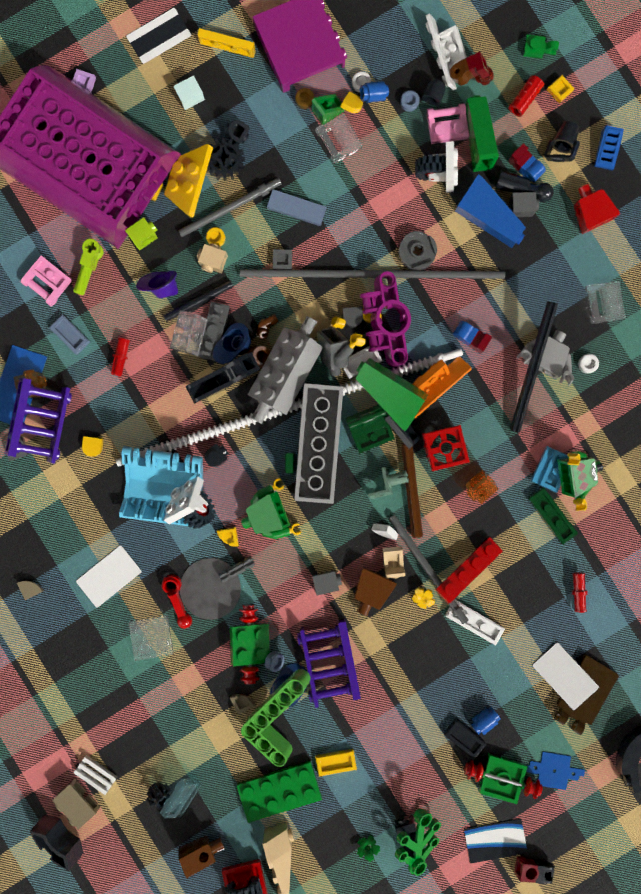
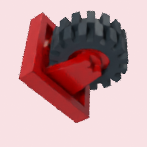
(244, 878)

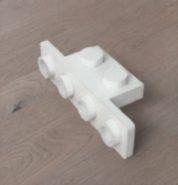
(449, 48)

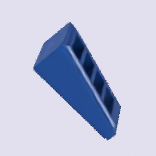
(611, 135)

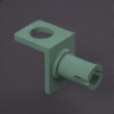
(390, 481)

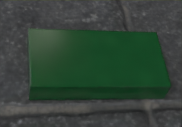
(289, 463)

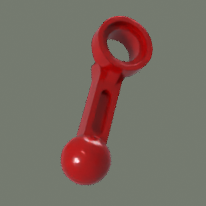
(184, 620)

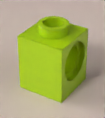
(142, 233)

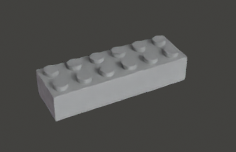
(318, 443)

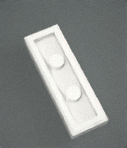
(478, 624)

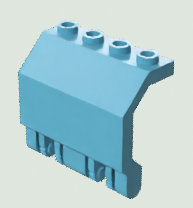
(152, 481)

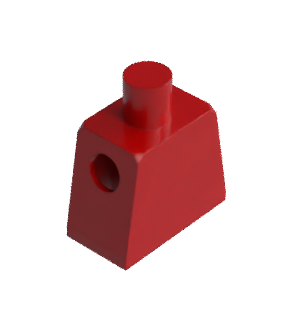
(594, 209)

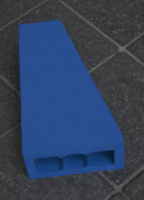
(490, 213)

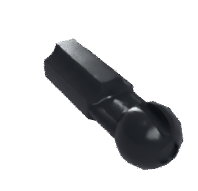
(520, 184)

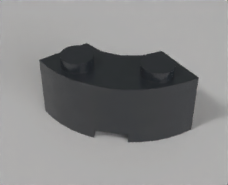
(57, 841)

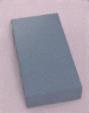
(69, 334)

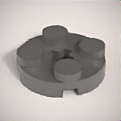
(422, 241)

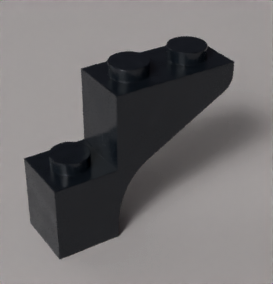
(223, 378)

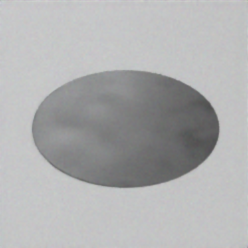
(205, 592)

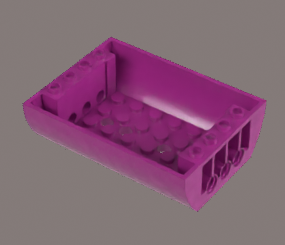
(60, 168)

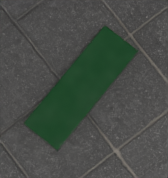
(552, 515)

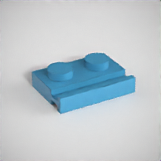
(547, 470)

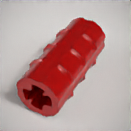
(526, 96)

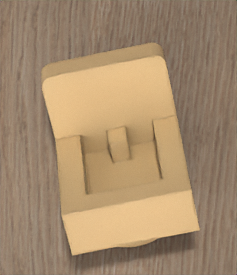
(393, 562)

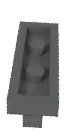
(214, 329)

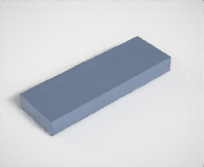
(296, 207)

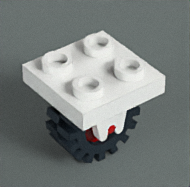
(439, 167)
(191, 504)

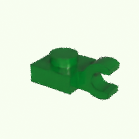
(536, 46)

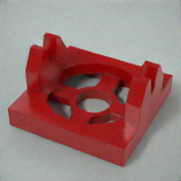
(456, 431)

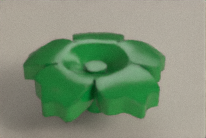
(368, 848)

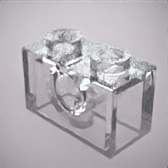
(188, 333)

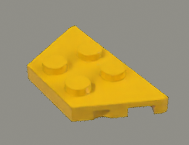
(187, 178)

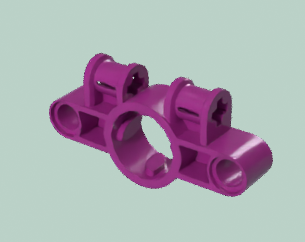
(381, 339)

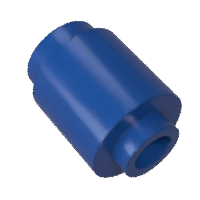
(374, 91)
(485, 721)

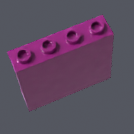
(299, 40)

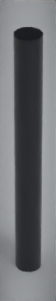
(199, 300)

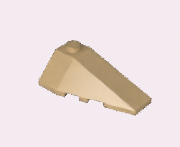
(278, 850)

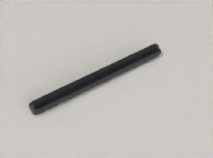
(533, 366)

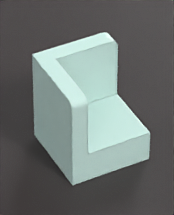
(189, 92)

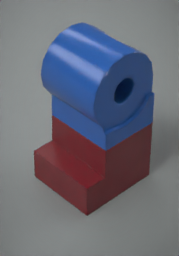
(527, 164)
(472, 336)

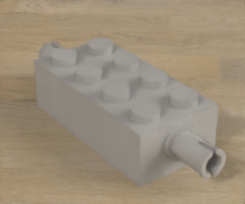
(285, 370)

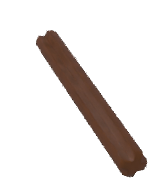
(412, 492)

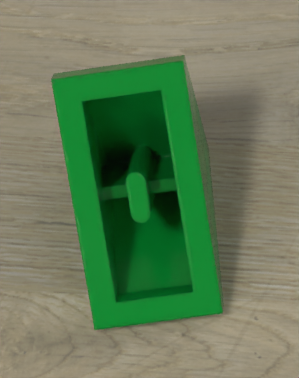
(326, 108)

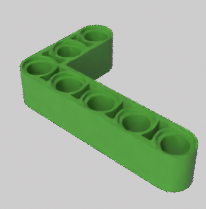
(258, 728)

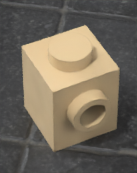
(212, 258)

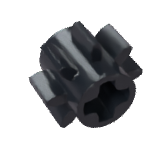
(158, 794)

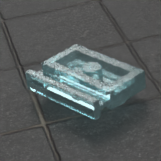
(180, 798)

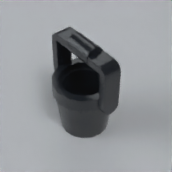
(564, 142)

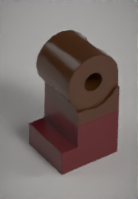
(469, 68)

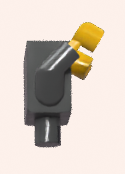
(336, 346)

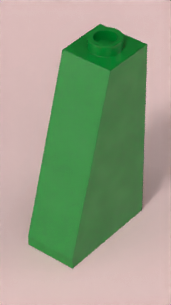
(481, 134)
(391, 392)

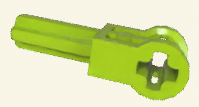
(88, 264)

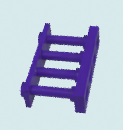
(22, 408)
(347, 669)

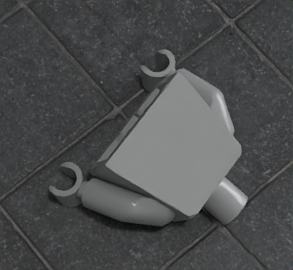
(555, 360)

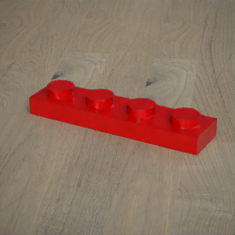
(468, 570)

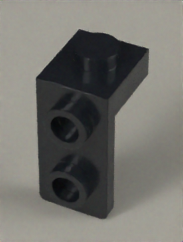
(407, 824)

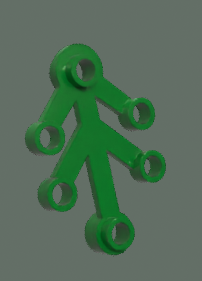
(417, 864)

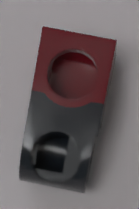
(534, 871)

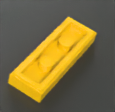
(226, 43)

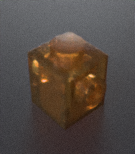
(37, 379)
(481, 487)

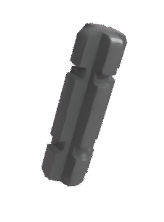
(236, 569)

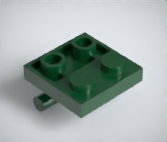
(369, 428)

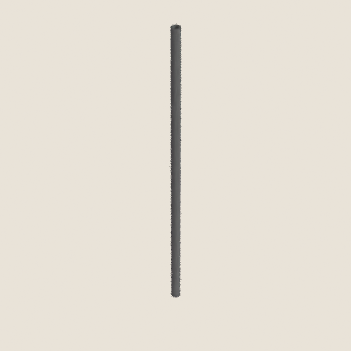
(371, 273)

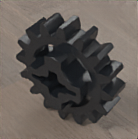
(231, 160)

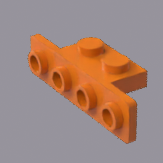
(440, 379)

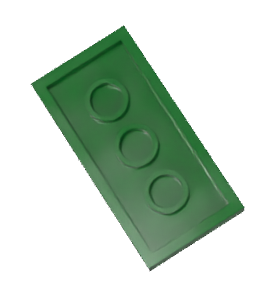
(279, 791)

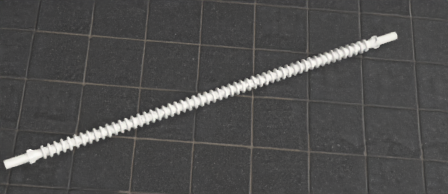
(296, 404)

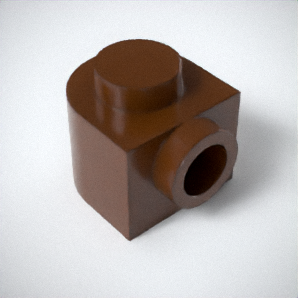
(260, 354)

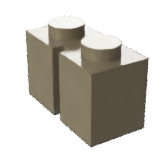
(74, 805)

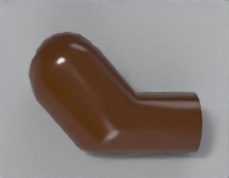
(264, 326)

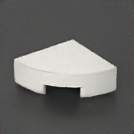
(385, 531)

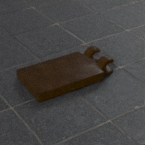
(591, 706)

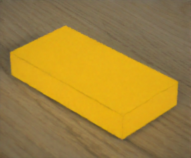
(336, 762)

